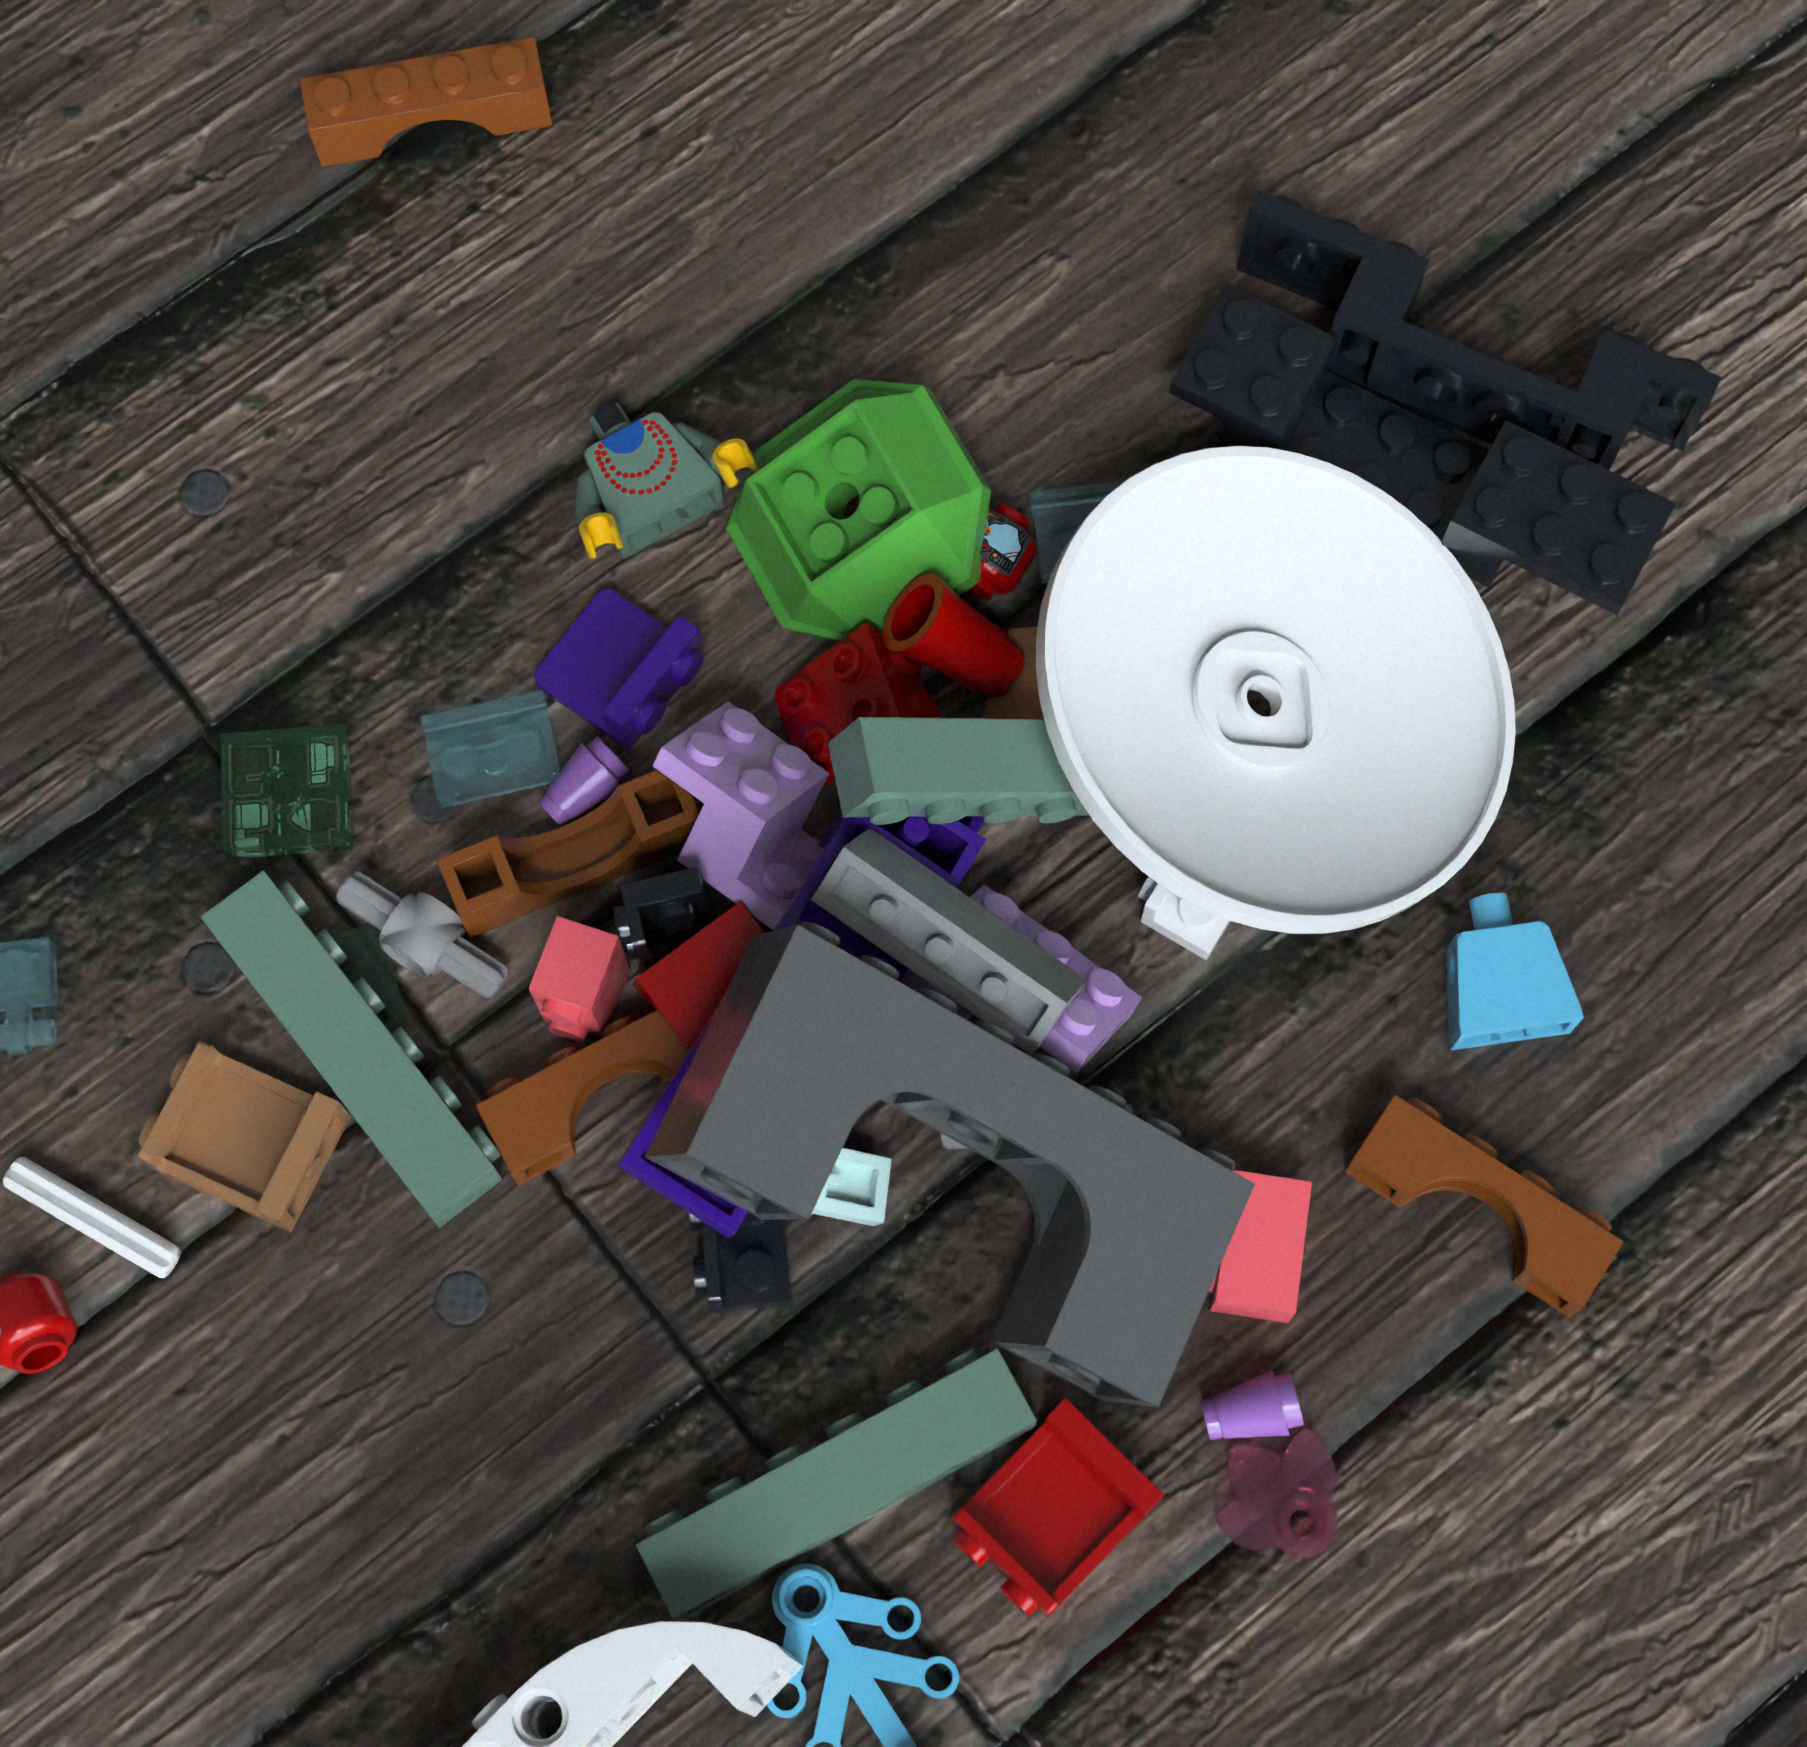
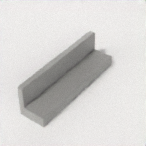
(948, 939)

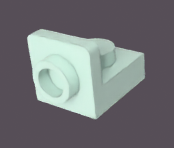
(856, 1188)

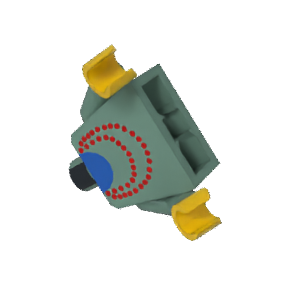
(650, 479)

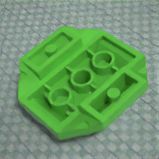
(915, 515)

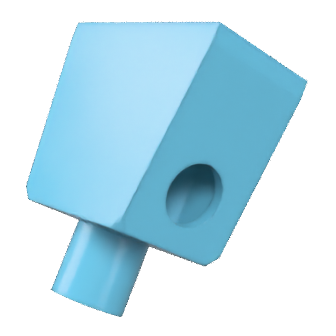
(1506, 980)

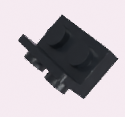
(661, 906)
(744, 1269)

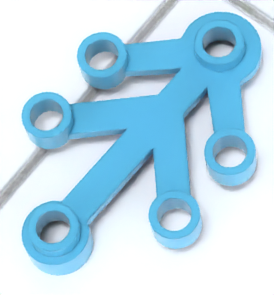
(850, 1666)

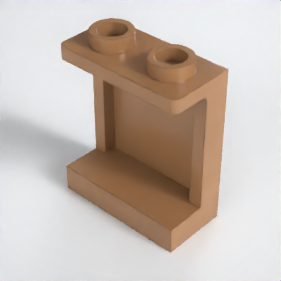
(242, 1136)

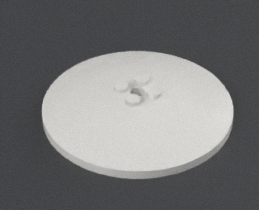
(1354, 628)

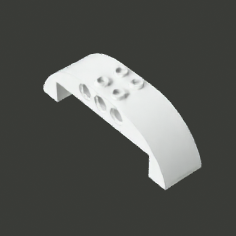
(622, 1674)

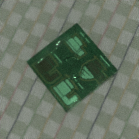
(286, 791)

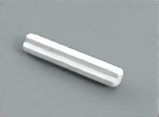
(92, 1217)

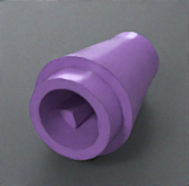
(584, 782)
(1254, 1408)

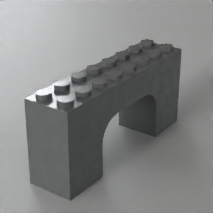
(1118, 1203)

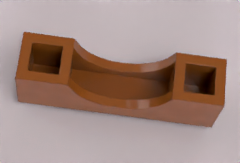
(363, 108)
(521, 875)
(538, 1116)
(1556, 1248)

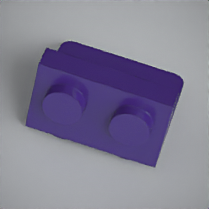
(620, 667)

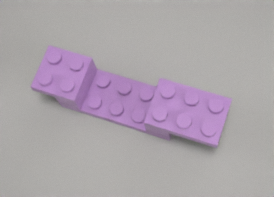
(756, 853)

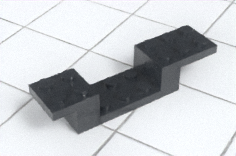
(1462, 387)
(1486, 506)

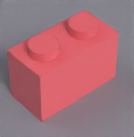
(579, 980)
(1266, 1252)

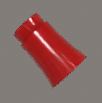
(950, 636)

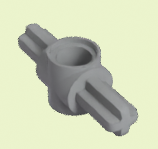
(422, 934)

